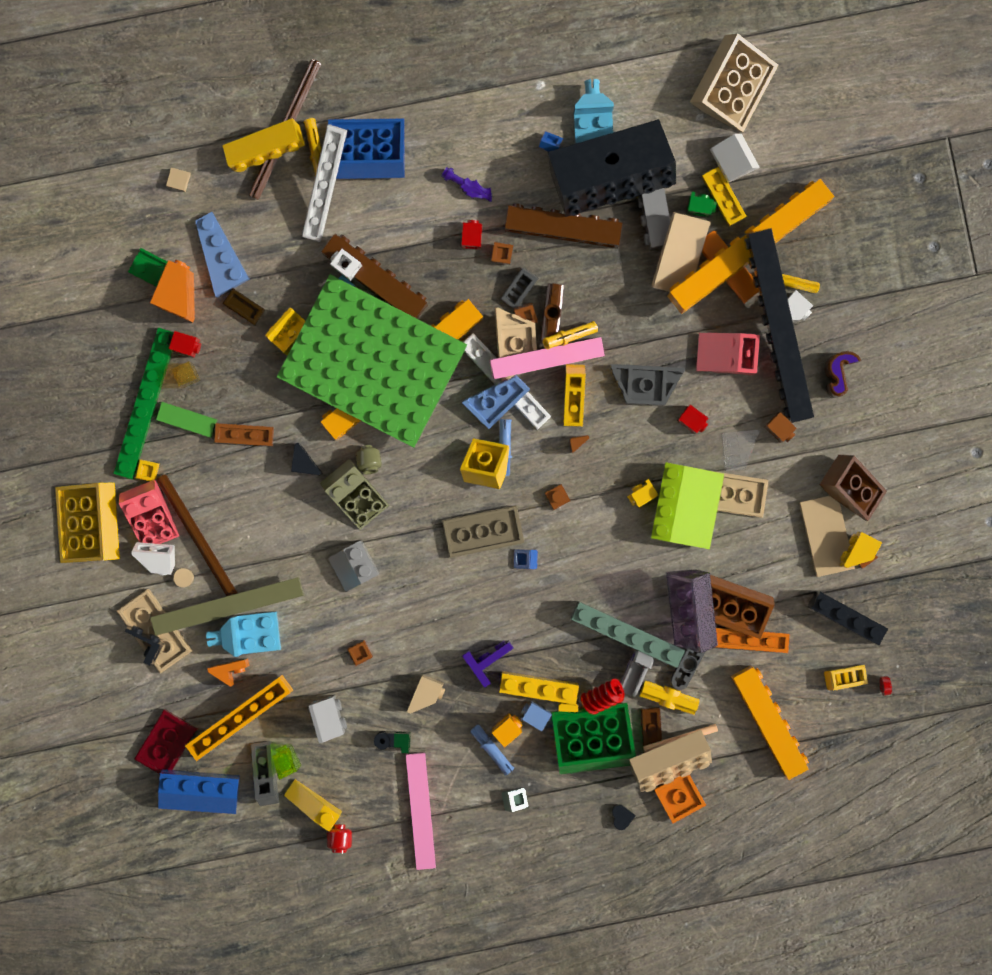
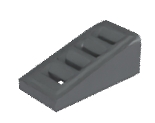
(528, 274)

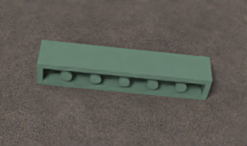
(627, 634)

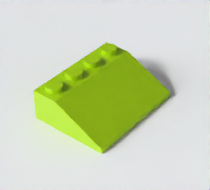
(687, 505)

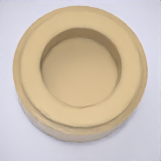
(183, 577)

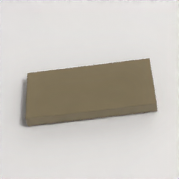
(483, 531)

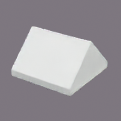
(734, 157)

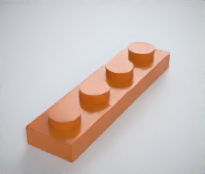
(737, 640)

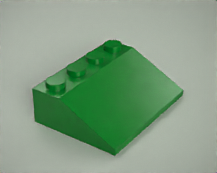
(593, 741)

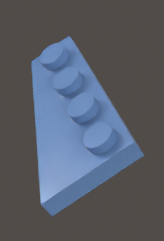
(222, 262)

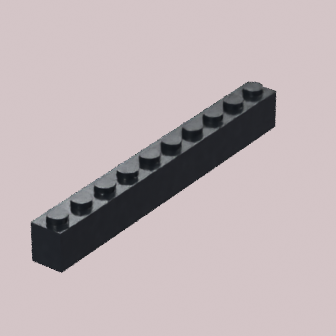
(779, 324)

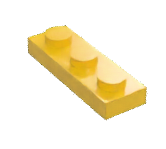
(724, 196)

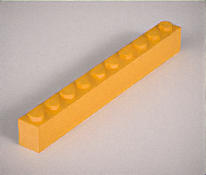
(736, 257)
(453, 324)

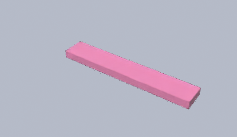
(546, 358)
(420, 811)

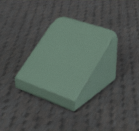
(514, 799)

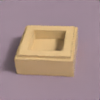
(178, 179)

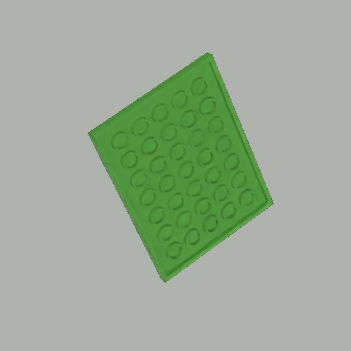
(372, 361)

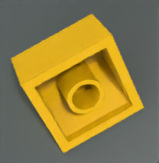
(485, 463)

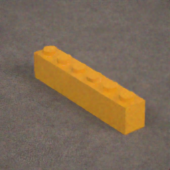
(239, 718)
(769, 722)

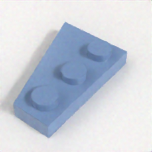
(496, 400)

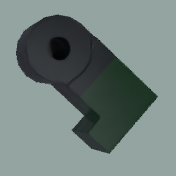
(396, 739)

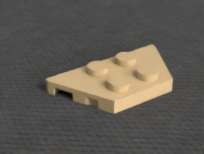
(513, 335)

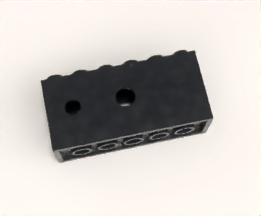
(612, 168)

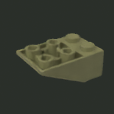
(354, 494)

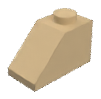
(426, 693)

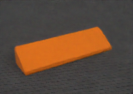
(742, 281)

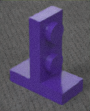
(486, 660)

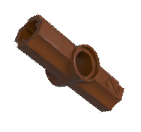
(553, 301)

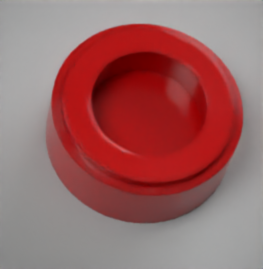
(885, 685)

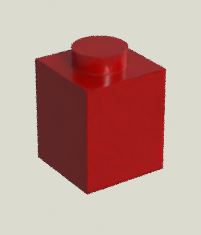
(472, 235)
(185, 344)
(693, 419)

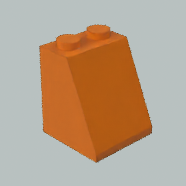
(176, 291)

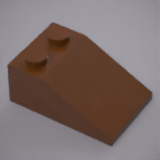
(853, 486)

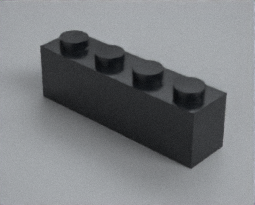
(847, 617)

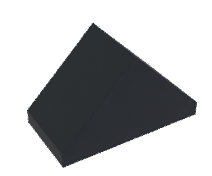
(303, 462)

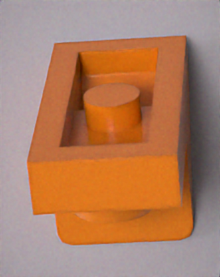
(224, 671)

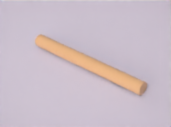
(706, 730)

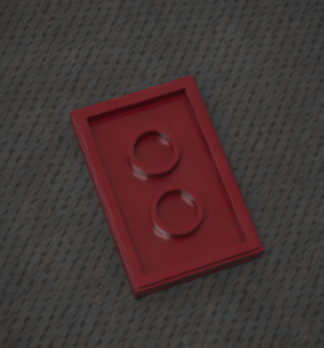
(165, 742)

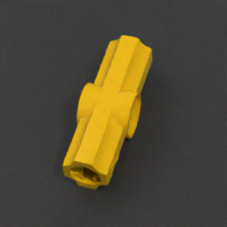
(669, 697)

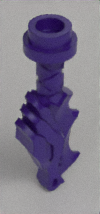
(470, 188)

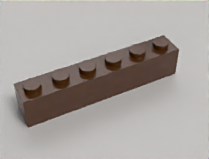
(556, 226)
(378, 280)

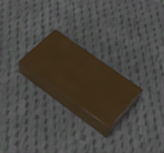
(243, 306)

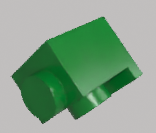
(700, 205)

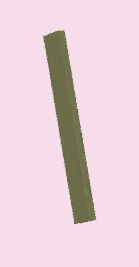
(227, 606)

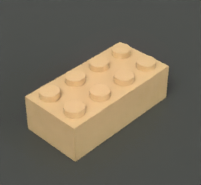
(671, 761)

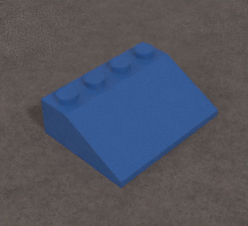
(372, 148)

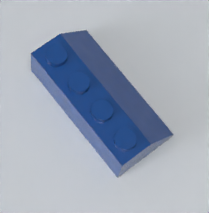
(198, 791)

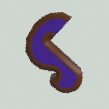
(835, 372)

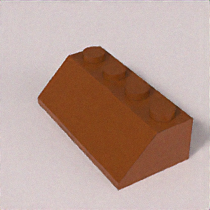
(740, 607)

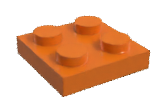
(680, 798)

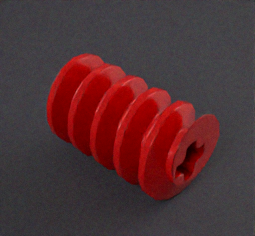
(603, 697)

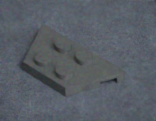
(646, 383)

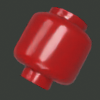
(339, 839)

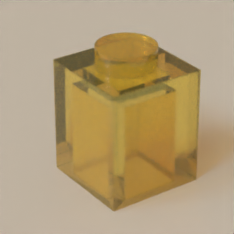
(186, 374)

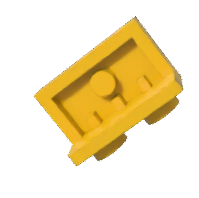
(286, 330)

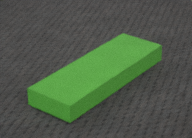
(186, 419)

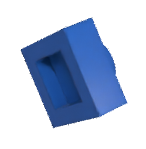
(550, 142)

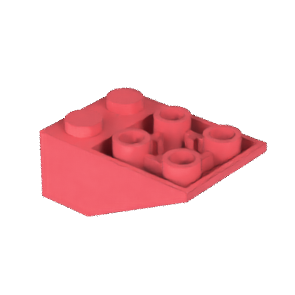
(728, 353)
(148, 513)

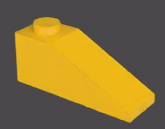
(574, 394)
(313, 805)

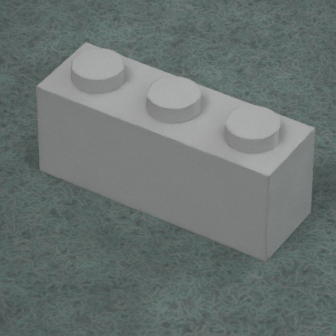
(654, 218)

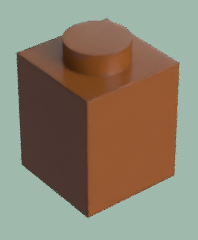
(781, 428)

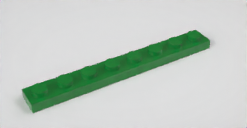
(145, 405)

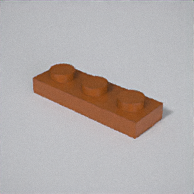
(244, 434)

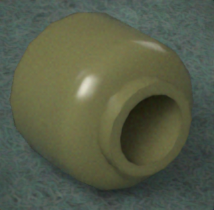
(368, 459)

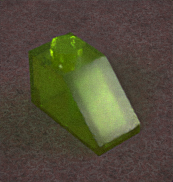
(286, 761)

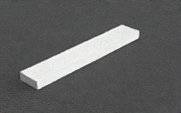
(324, 183)
(527, 404)

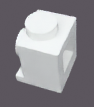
(342, 256)

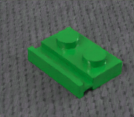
(148, 267)

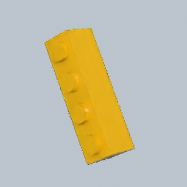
(263, 145)
(539, 687)

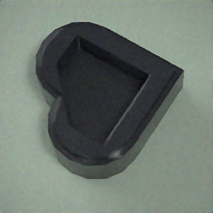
(622, 816)

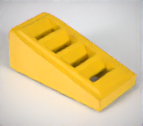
(834, 682)

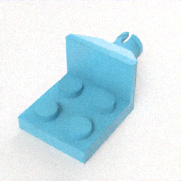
(592, 113)
(248, 634)

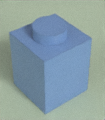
(535, 715)

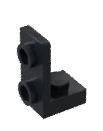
(152, 652)

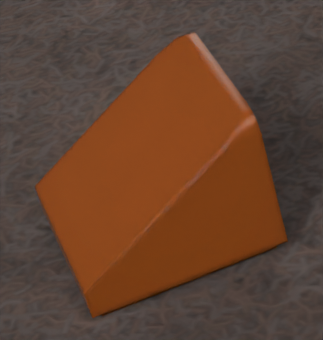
(576, 442)

